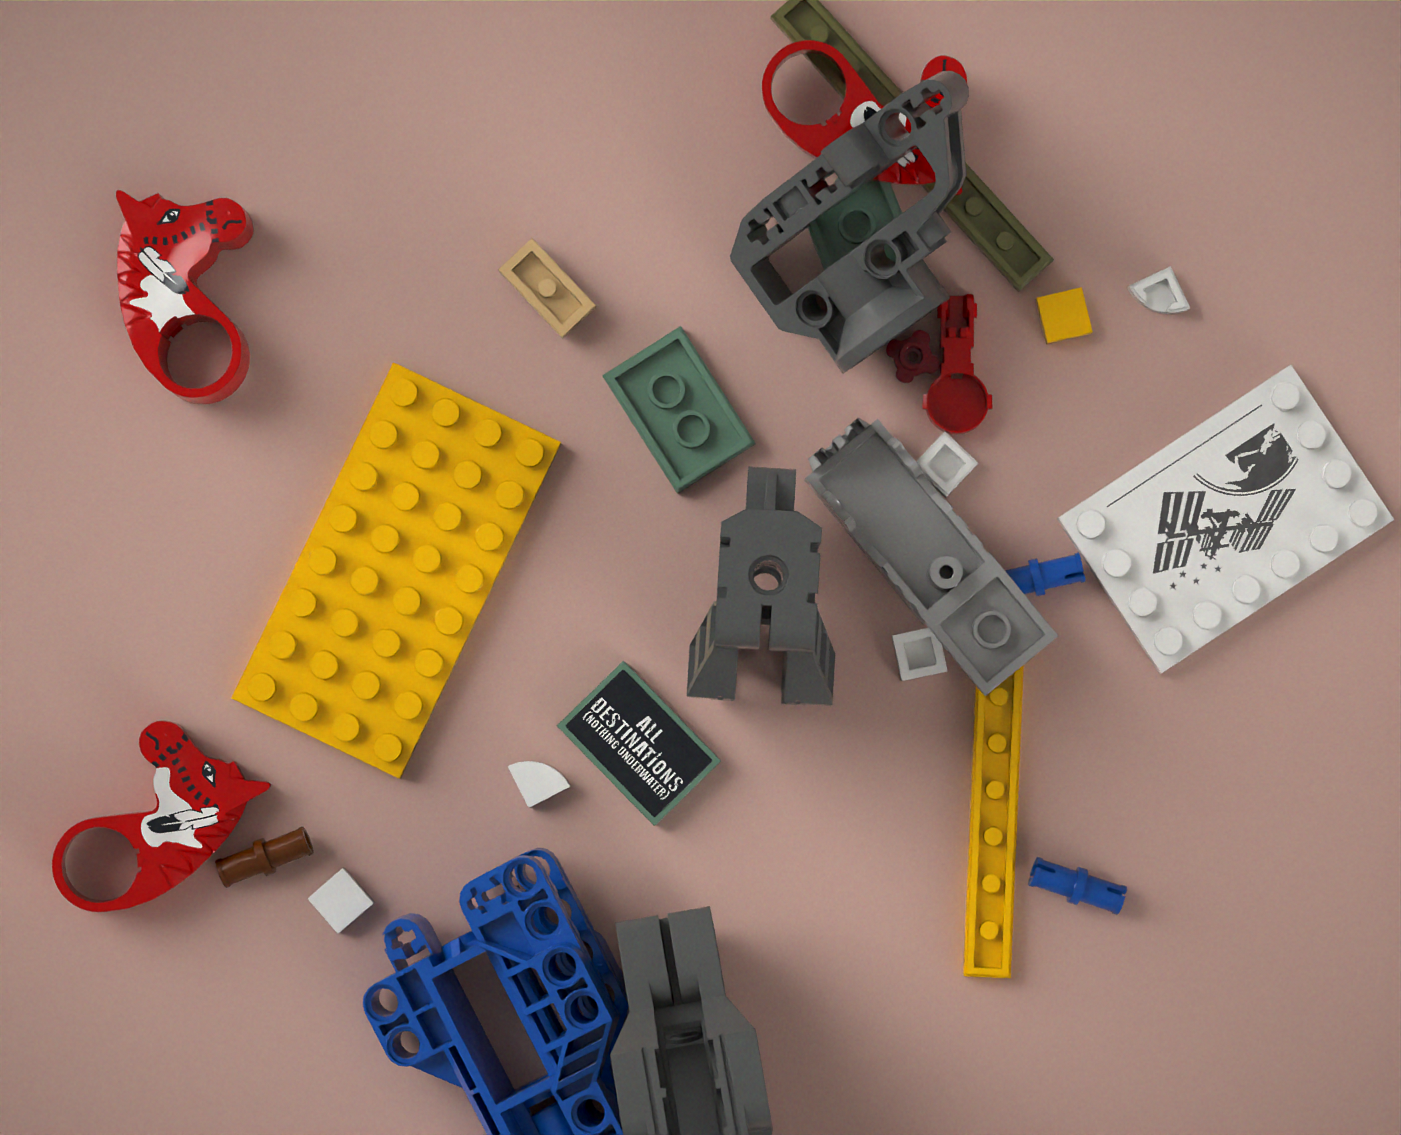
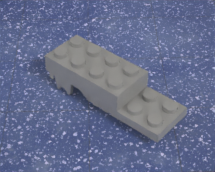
(928, 553)

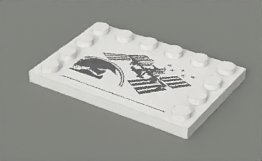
(1225, 519)

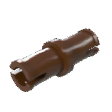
(264, 856)

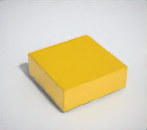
(1064, 315)

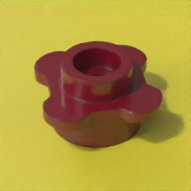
(925, 359)

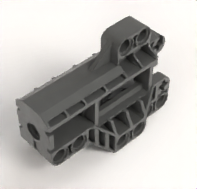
(776, 542)
(685, 1049)

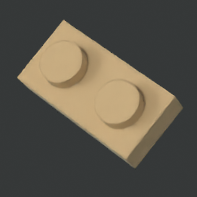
(547, 288)

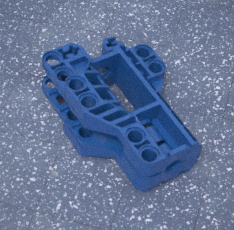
(516, 939)

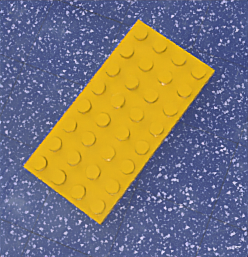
(396, 570)

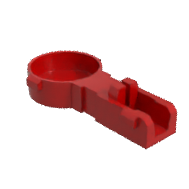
(957, 404)

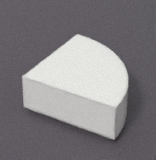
(1160, 293)
(537, 781)

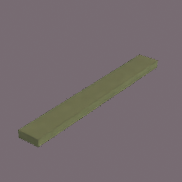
(977, 208)

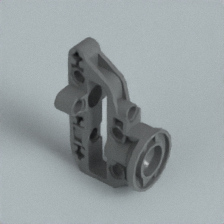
(864, 291)

